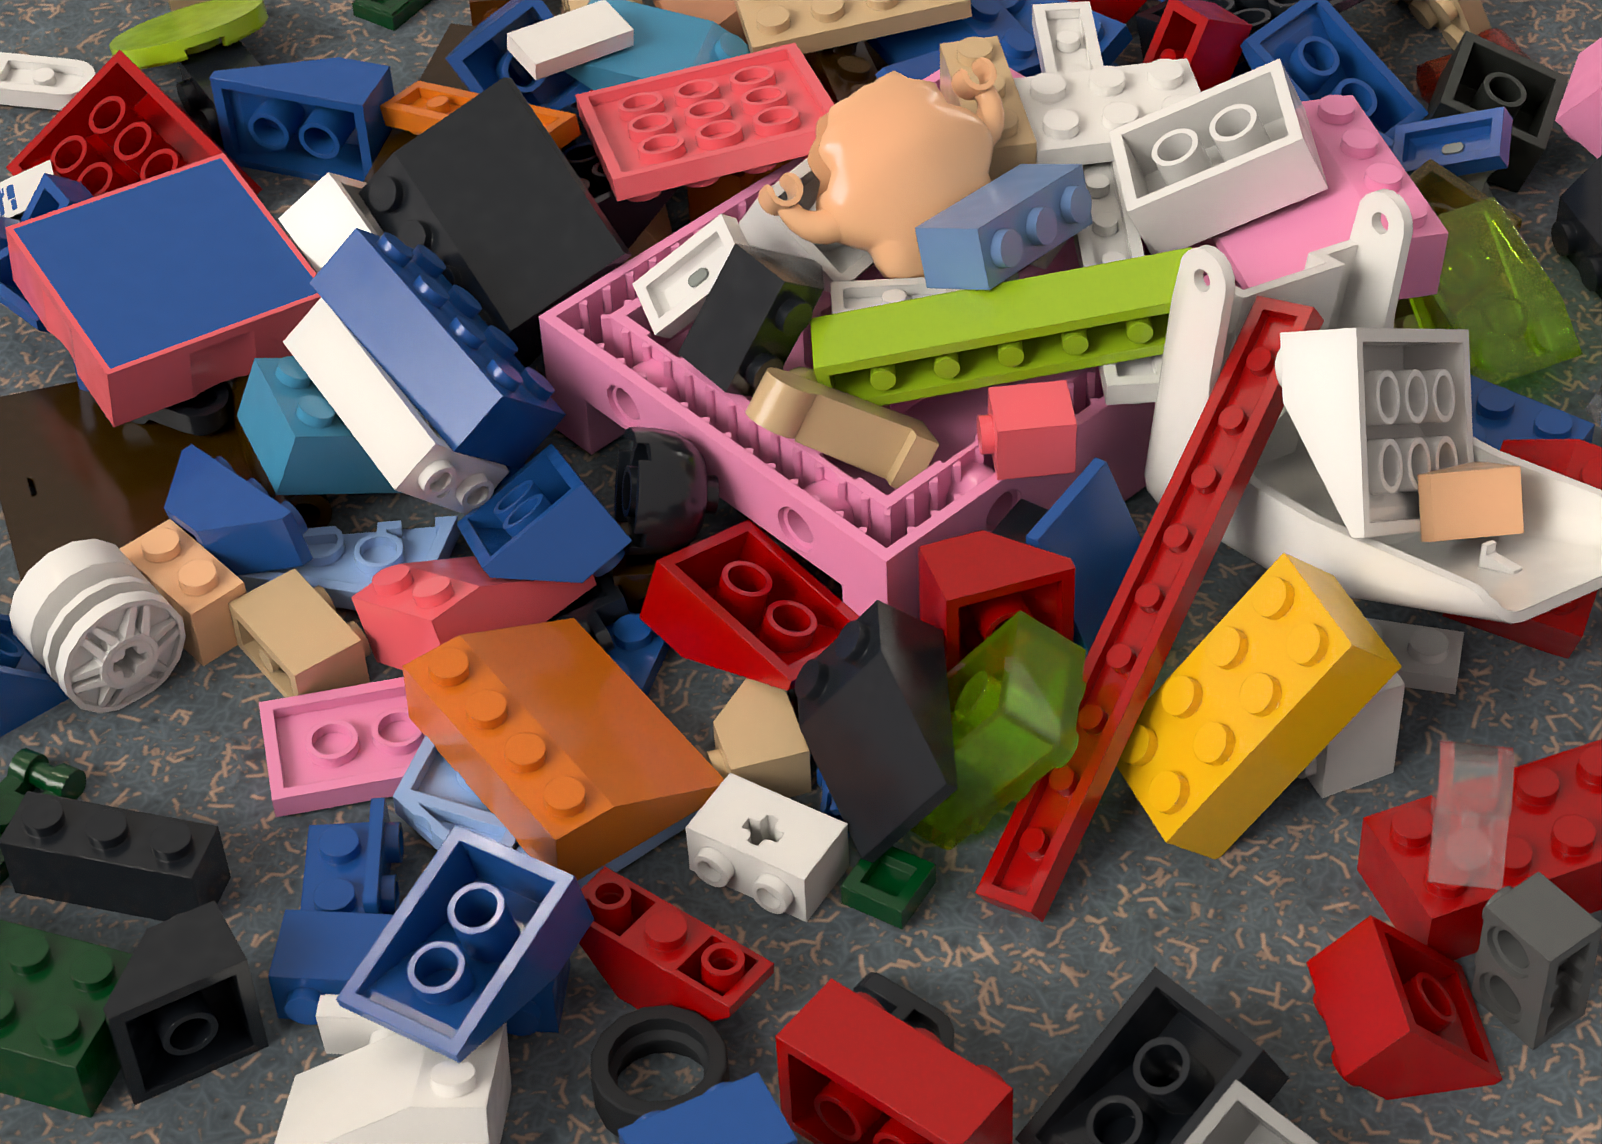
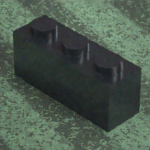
(113, 857)

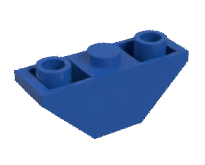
(234, 516)

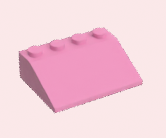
(1353, 164)

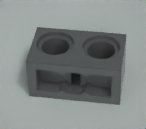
(1535, 959)

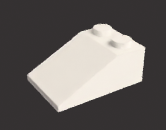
(401, 1096)

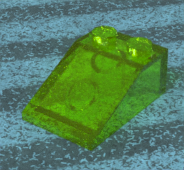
(1498, 294)

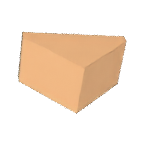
(1470, 501)

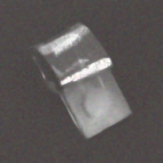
(1470, 814)

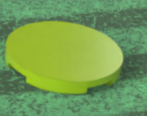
(190, 31)

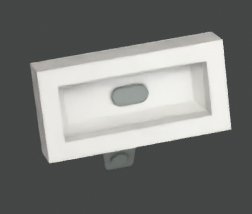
(681, 282)

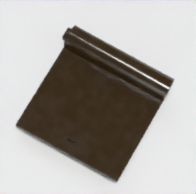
(101, 476)

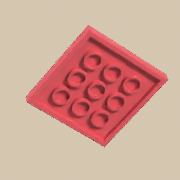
(704, 122)

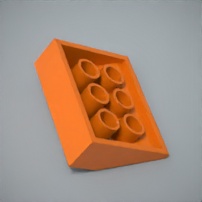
(557, 741)

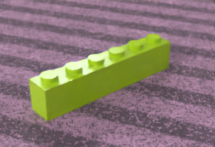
(1000, 333)

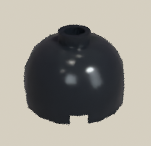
(662, 491)

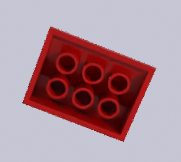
(119, 133)

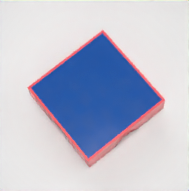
(163, 285)

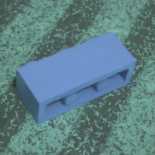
(1004, 226)

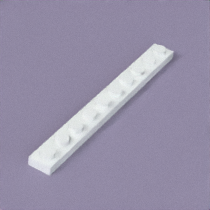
(1069, 43)

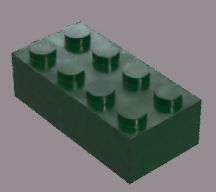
(54, 1019)

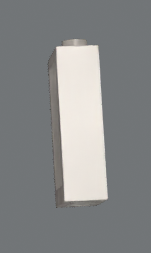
(385, 420)

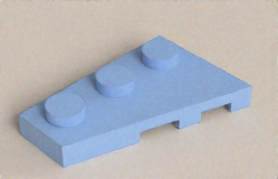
(349, 561)

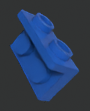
(352, 865)

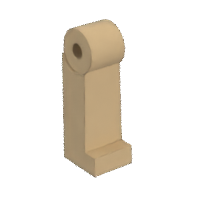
(843, 426)

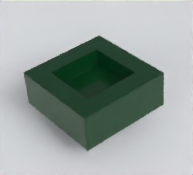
(889, 886)

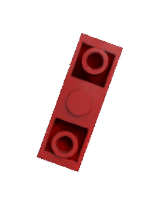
(665, 955)

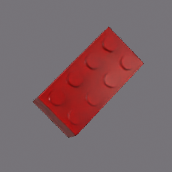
(1550, 831)

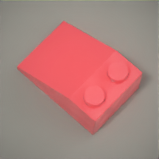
(433, 601)

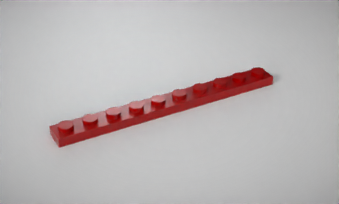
(1148, 611)

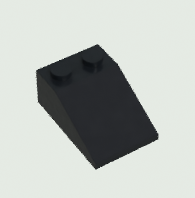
(880, 724)
(1152, 1073)

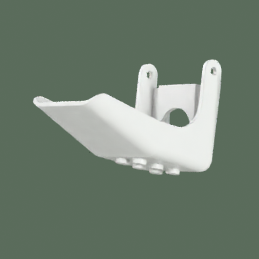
(1286, 498)

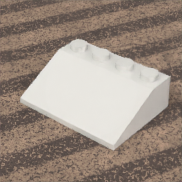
(1378, 414)

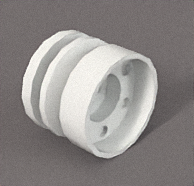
(97, 625)

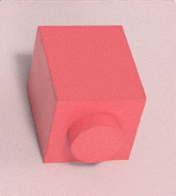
(1029, 430)

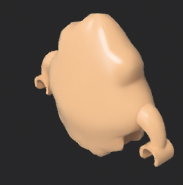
(892, 163)

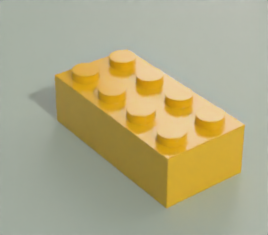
(1253, 706)

